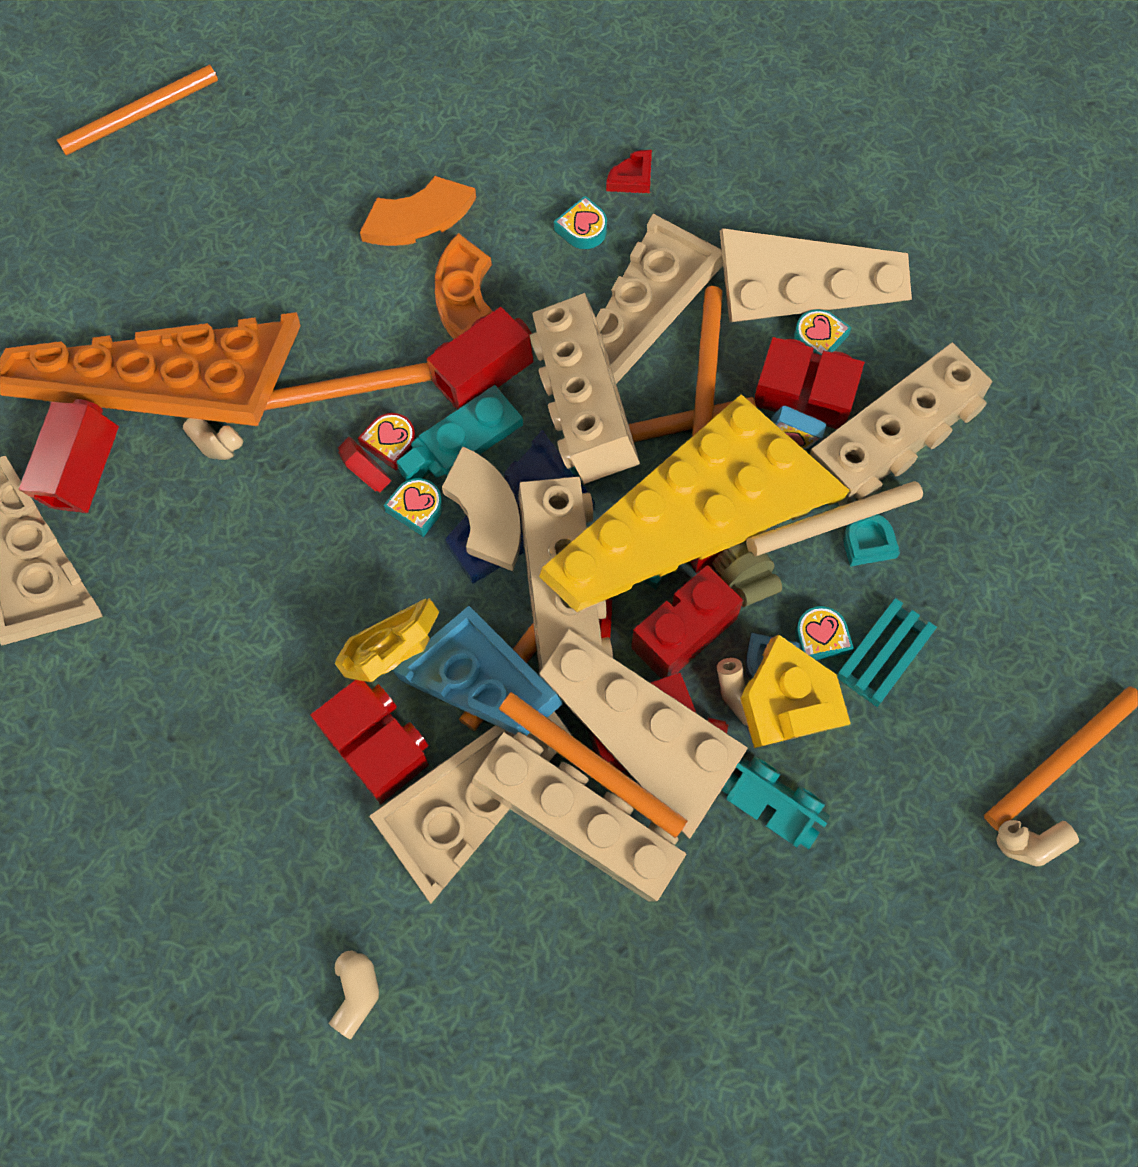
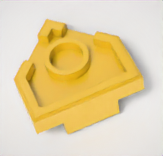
(387, 642)
(791, 696)

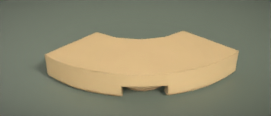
(488, 505)

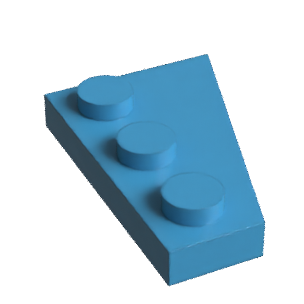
(476, 672)

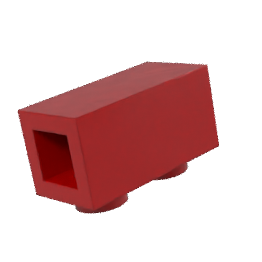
(481, 357)
(69, 456)

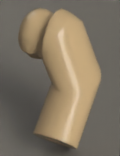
(213, 444)
(732, 685)
(1035, 848)
(360, 992)

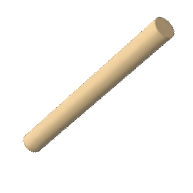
(834, 518)

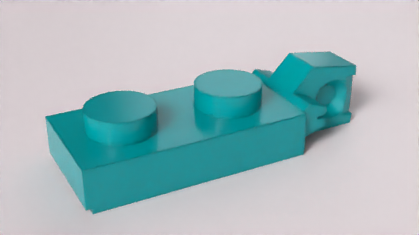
(473, 426)

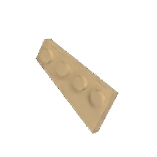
(793, 275)
(655, 289)
(36, 578)
(644, 729)
(445, 816)

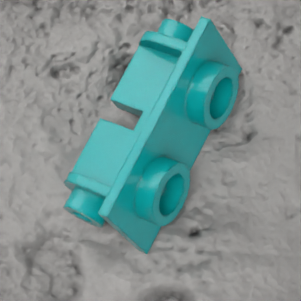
(794, 810)

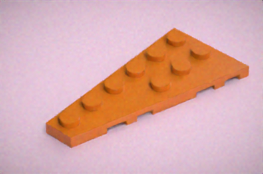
(161, 371)

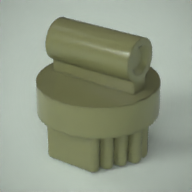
(746, 574)

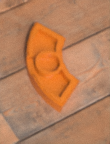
(419, 215)
(459, 285)

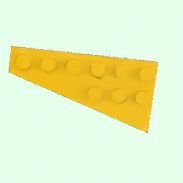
(702, 499)

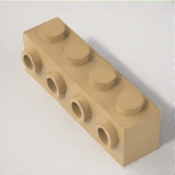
(583, 390)
(903, 422)
(551, 518)
(578, 817)

